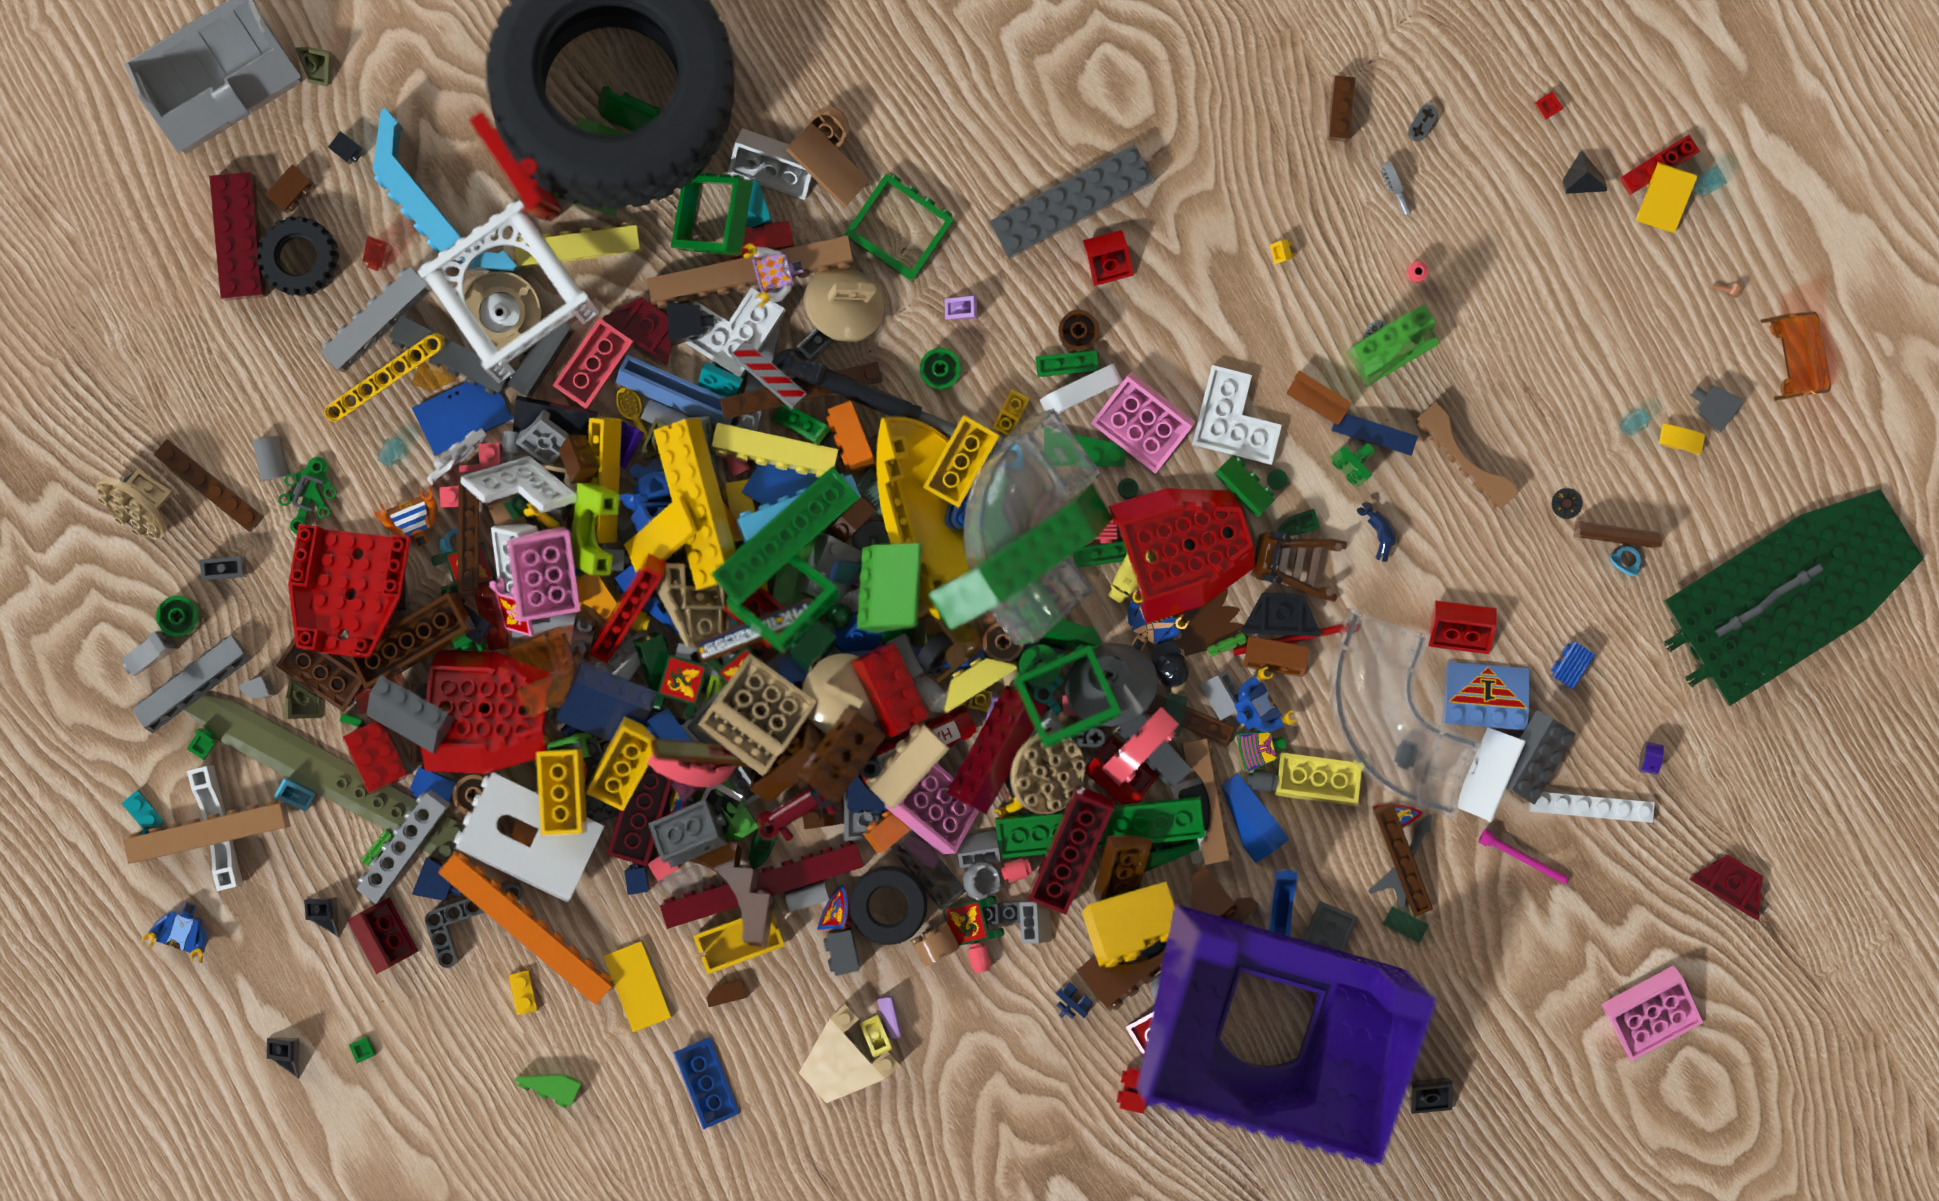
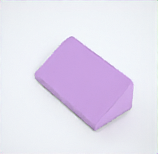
(889, 1017)

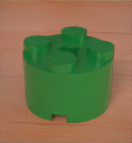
(940, 357)
(179, 627)
(1032, 656)

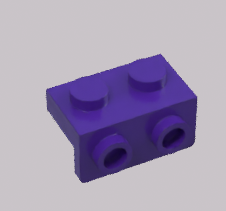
(629, 441)

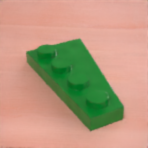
(1102, 452)

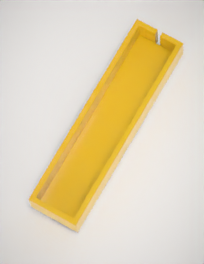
(693, 478)

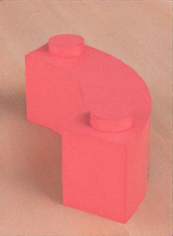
(1137, 749)
(692, 773)

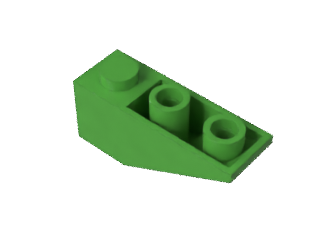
(556, 1086)

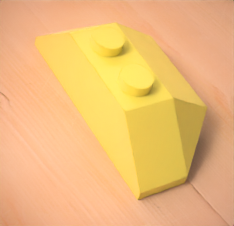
(976, 679)

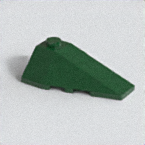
(1168, 851)

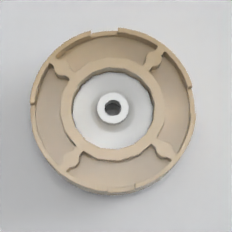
(508, 293)

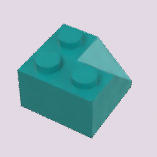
(758, 212)

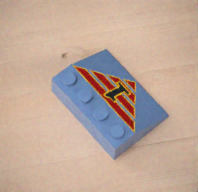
(1486, 696)

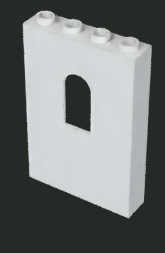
(550, 863)

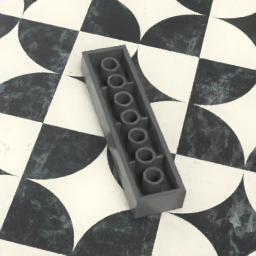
(1071, 202)

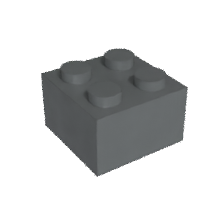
(843, 952)

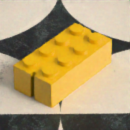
(725, 944)

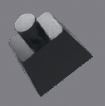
(687, 322)

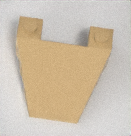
(693, 611)
(838, 1065)

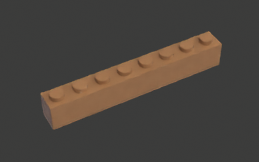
(207, 832)

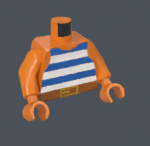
(411, 517)

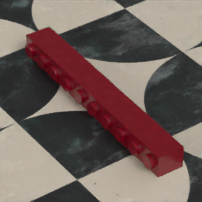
(772, 880)

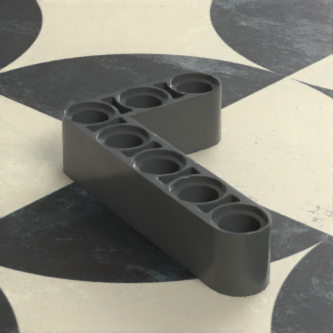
(446, 919)

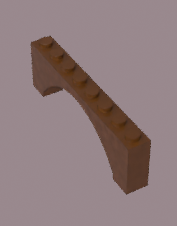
(1120, 981)

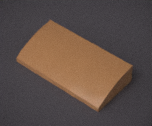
(827, 164)

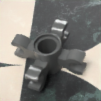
(583, 637)

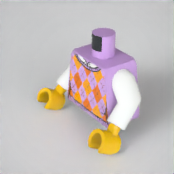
(773, 273)

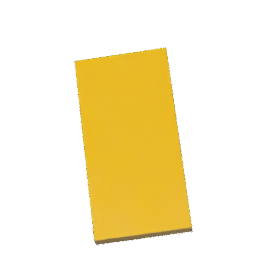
(662, 534)
(637, 986)

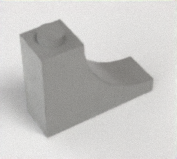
(151, 651)

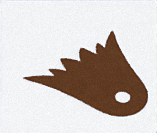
(1208, 625)

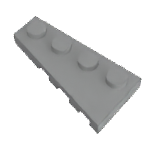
(856, 823)

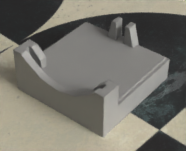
(542, 439)

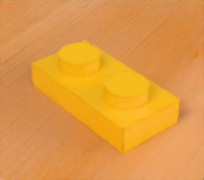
(523, 992)

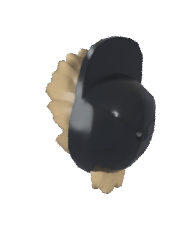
(1171, 665)

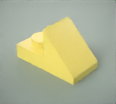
(876, 1036)

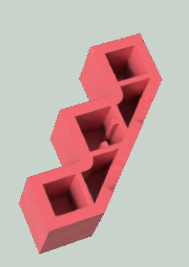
(488, 457)

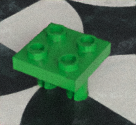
(1352, 463)

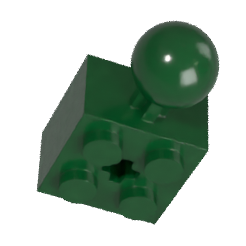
(820, 638)

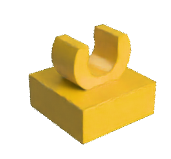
(1281, 251)

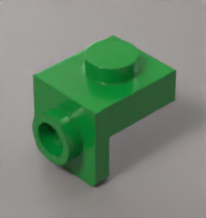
(203, 743)

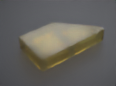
(430, 379)

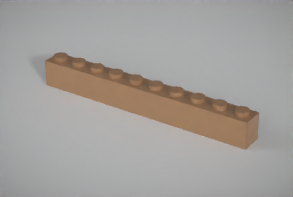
(741, 273)

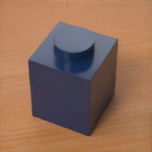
(636, 879)

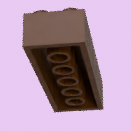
(415, 639)

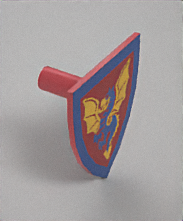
(836, 912)

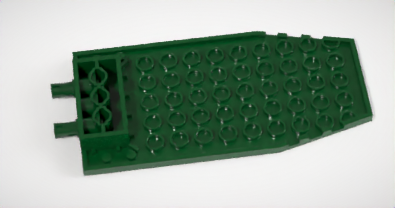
(1862, 561)

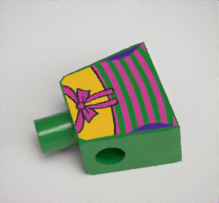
(1258, 748)

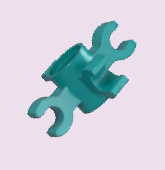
(1050, 687)

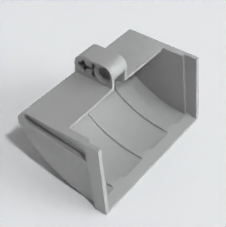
(212, 73)

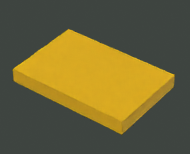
(1666, 197)

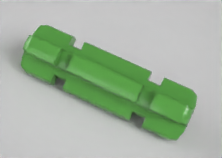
(1226, 644)
(376, 850)

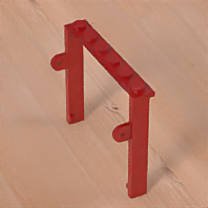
(537, 200)

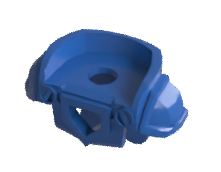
(651, 485)

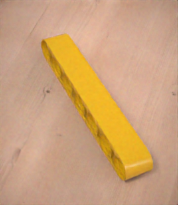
(376, 381)

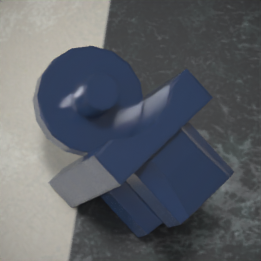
(1080, 1007)

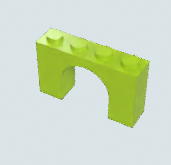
(591, 501)

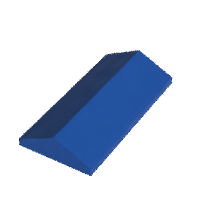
(706, 1083)

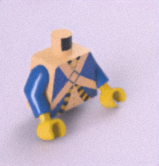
(1154, 632)

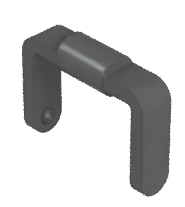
(299, 489)

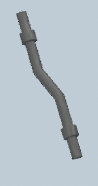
(1736, 622)

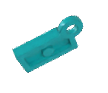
(142, 811)

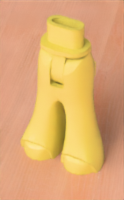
(1124, 580)

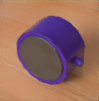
(1651, 758)

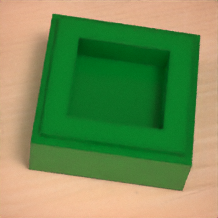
(353, 720)
(362, 1049)

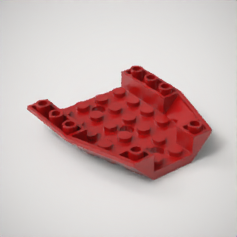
(1181, 577)
(320, 585)
(478, 740)

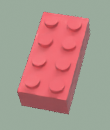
(593, 364)

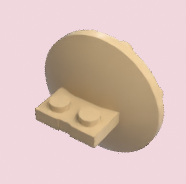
(844, 304)
(136, 499)
(835, 688)
(1046, 777)

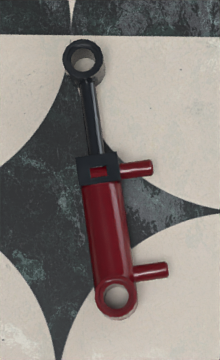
(803, 804)

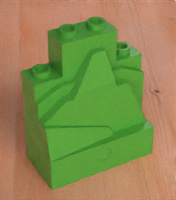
(1394, 345)

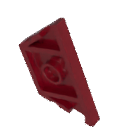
(644, 326)
(1732, 883)

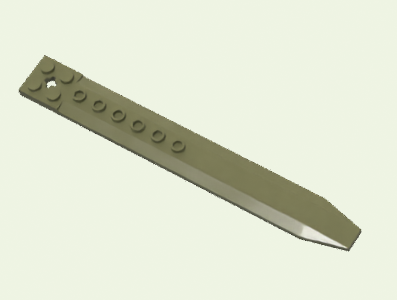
(317, 770)

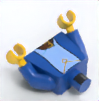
(1257, 707)
(180, 931)

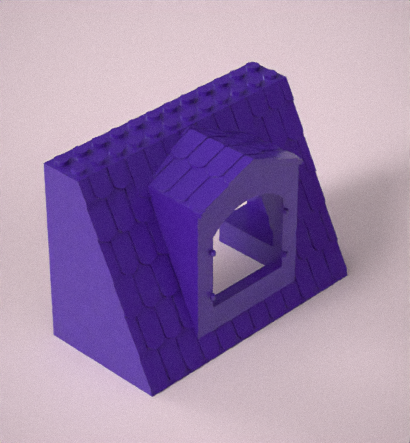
(1352, 1059)

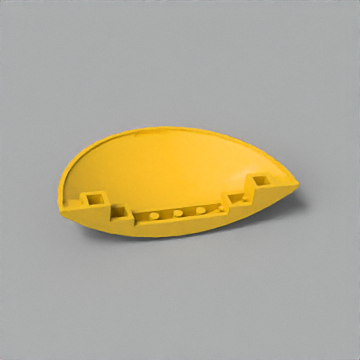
(911, 513)

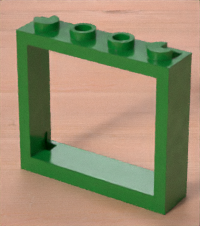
(912, 193)
(735, 221)
(803, 621)
(1080, 727)

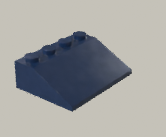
(601, 701)

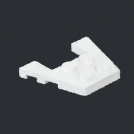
(456, 453)

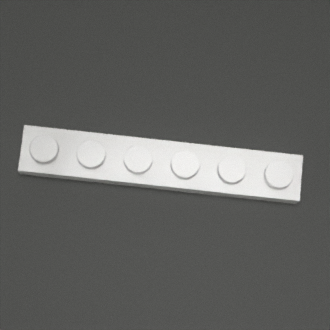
(1594, 807)

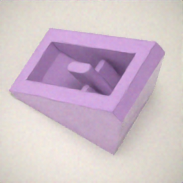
(961, 308)

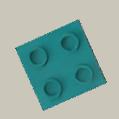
(719, 380)

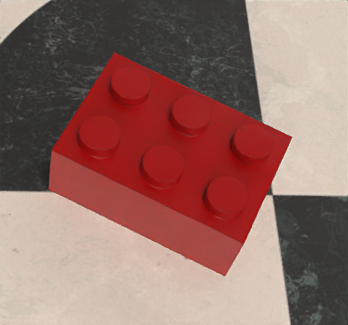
(374, 757)

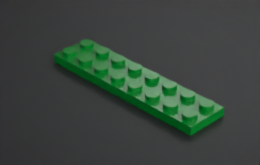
(784, 536)

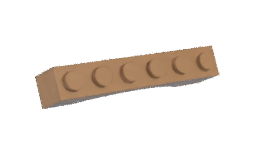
(1495, 487)
(1214, 844)

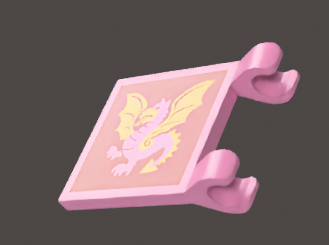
(508, 609)

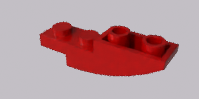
(1671, 156)

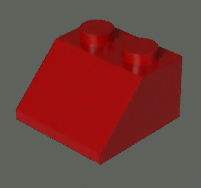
(1108, 257)

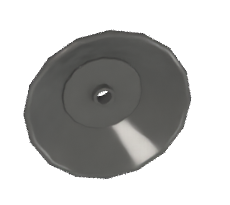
(1132, 683)

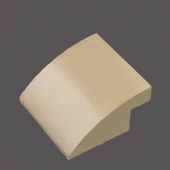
(756, 714)

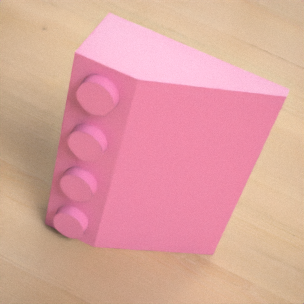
(1143, 422)
(543, 574)
(934, 813)
(1652, 1013)

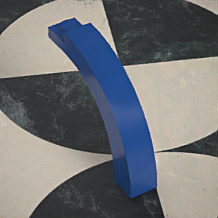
(1282, 901)

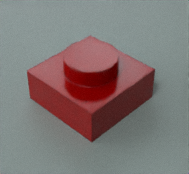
(1548, 105)

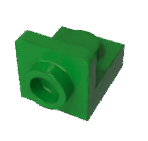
(466, 643)

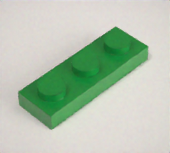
(1067, 363)
(801, 424)

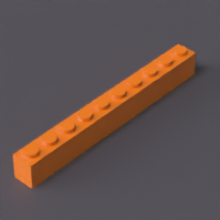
(526, 927)

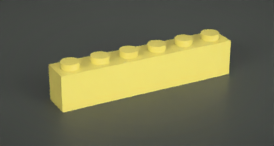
(586, 244)
(773, 450)

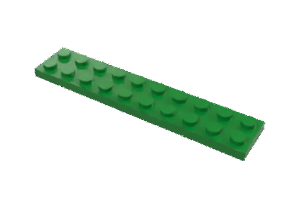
(1151, 820)

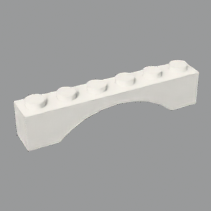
(209, 798)

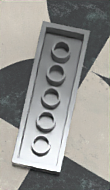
(375, 320)

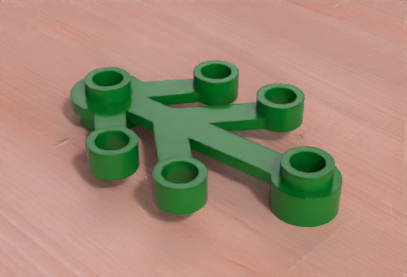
(310, 491)

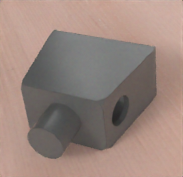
(1716, 406)

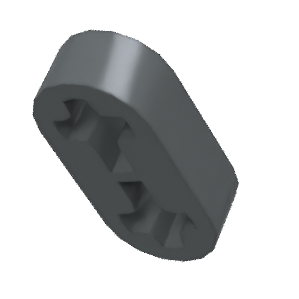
(1426, 125)

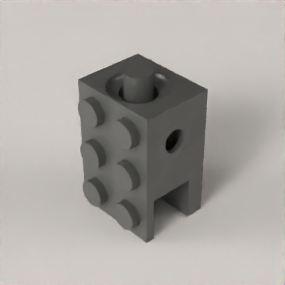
(688, 833)

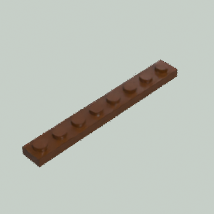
(765, 399)

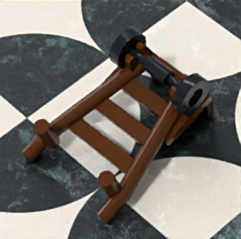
(1267, 555)

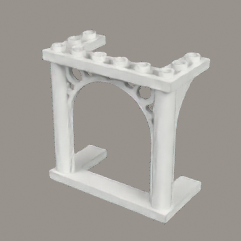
(435, 275)

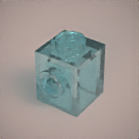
(1709, 181)

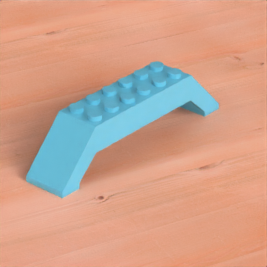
(418, 205)

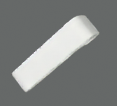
(1082, 389)

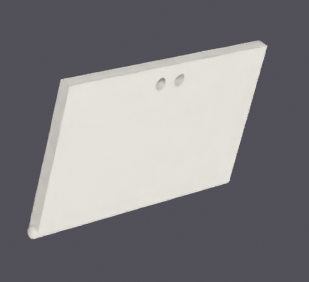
(1490, 773)

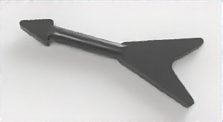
(1391, 879)

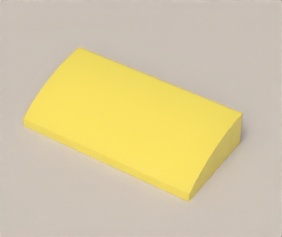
(1318, 779)

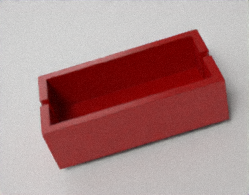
(890, 689)

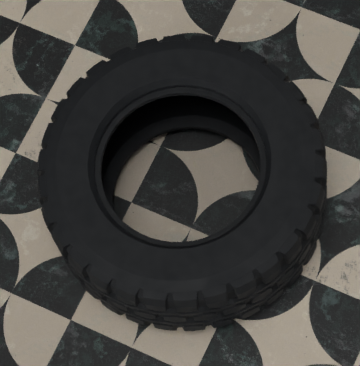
(611, 167)

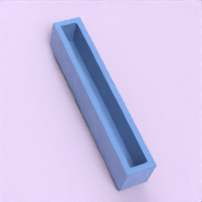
(671, 390)

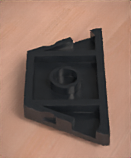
(1281, 616)

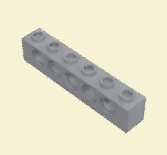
(436, 807)

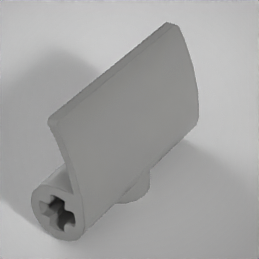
(541, 625)

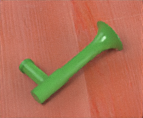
(581, 737)

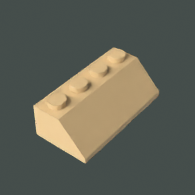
(907, 764)

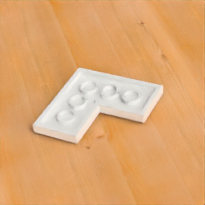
(747, 323)
(1224, 427)
(520, 476)

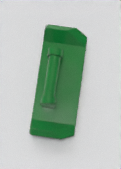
(626, 110)

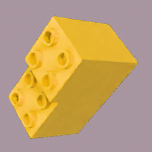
(1129, 923)

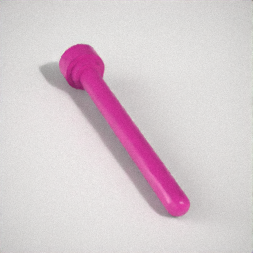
(1488, 838)

